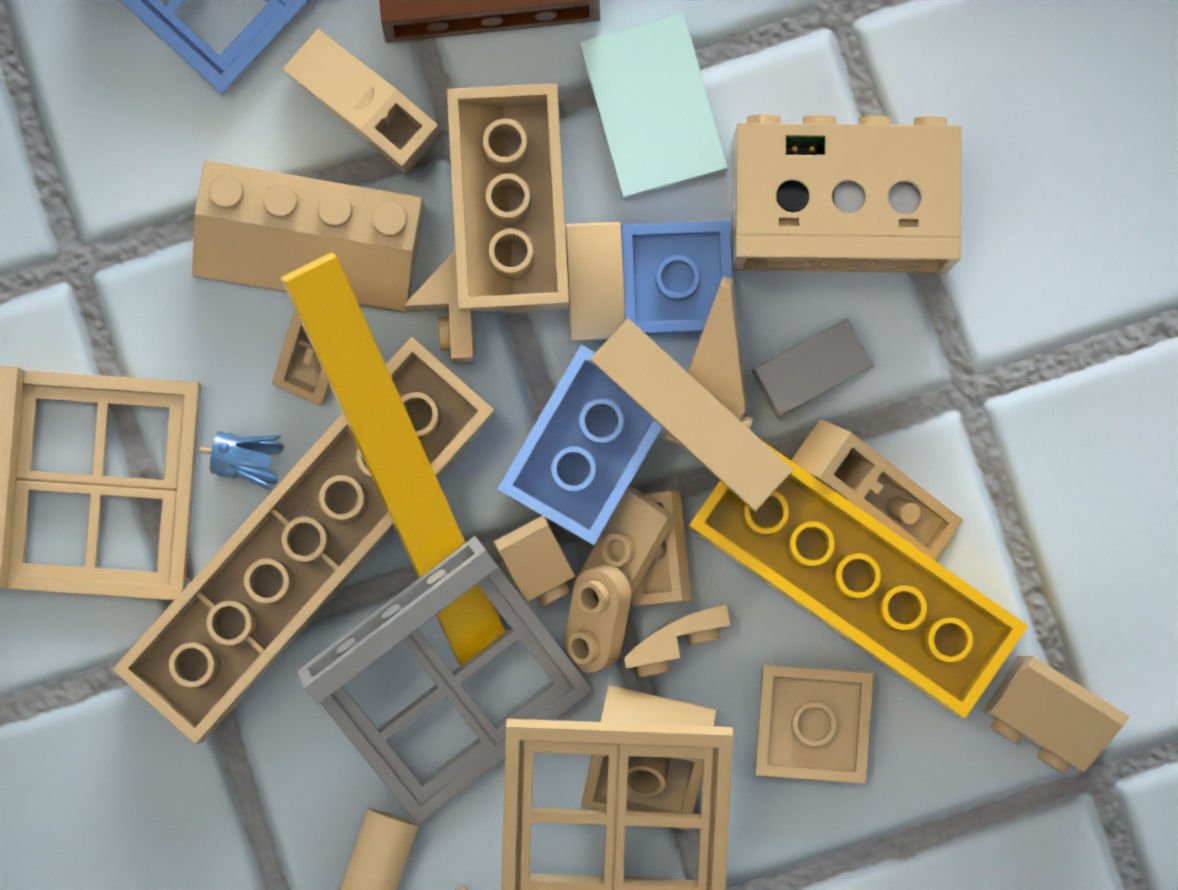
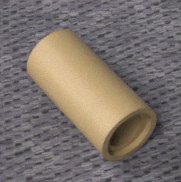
(379, 852)

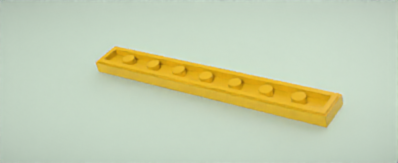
(387, 441)

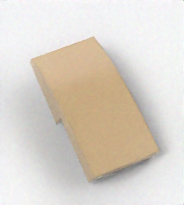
(595, 279)
(656, 650)

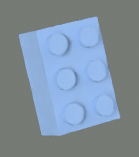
(581, 451)

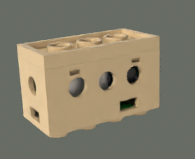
(869, 204)

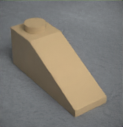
(719, 357)
(876, 487)

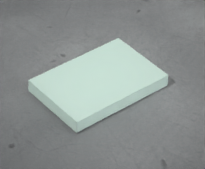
(653, 106)

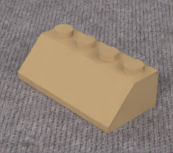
(508, 198)
(269, 223)

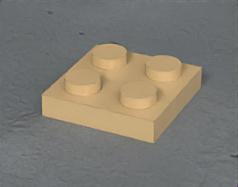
(814, 724)

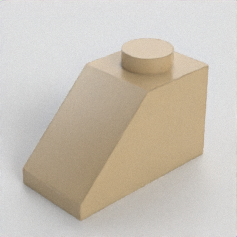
(536, 562)

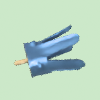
(244, 457)

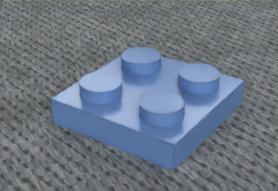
(674, 273)

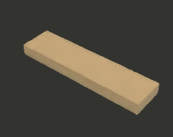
(691, 414)

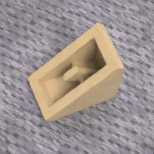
(299, 367)

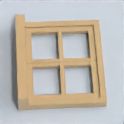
(18, 418)
(619, 742)

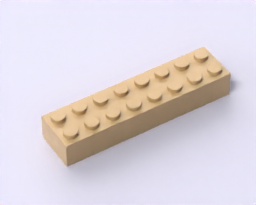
(290, 557)

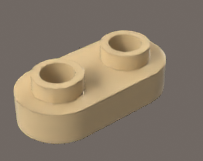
(595, 622)

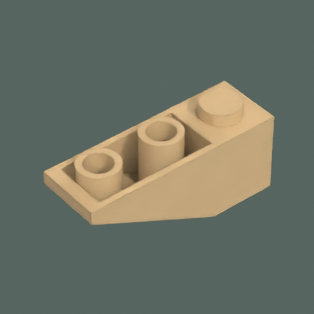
(363, 101)

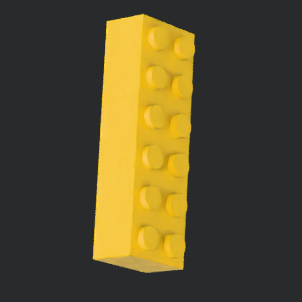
(866, 585)

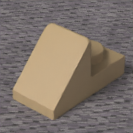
(441, 294)

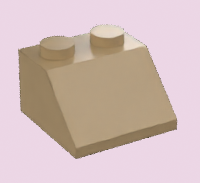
(1053, 714)
(653, 782)

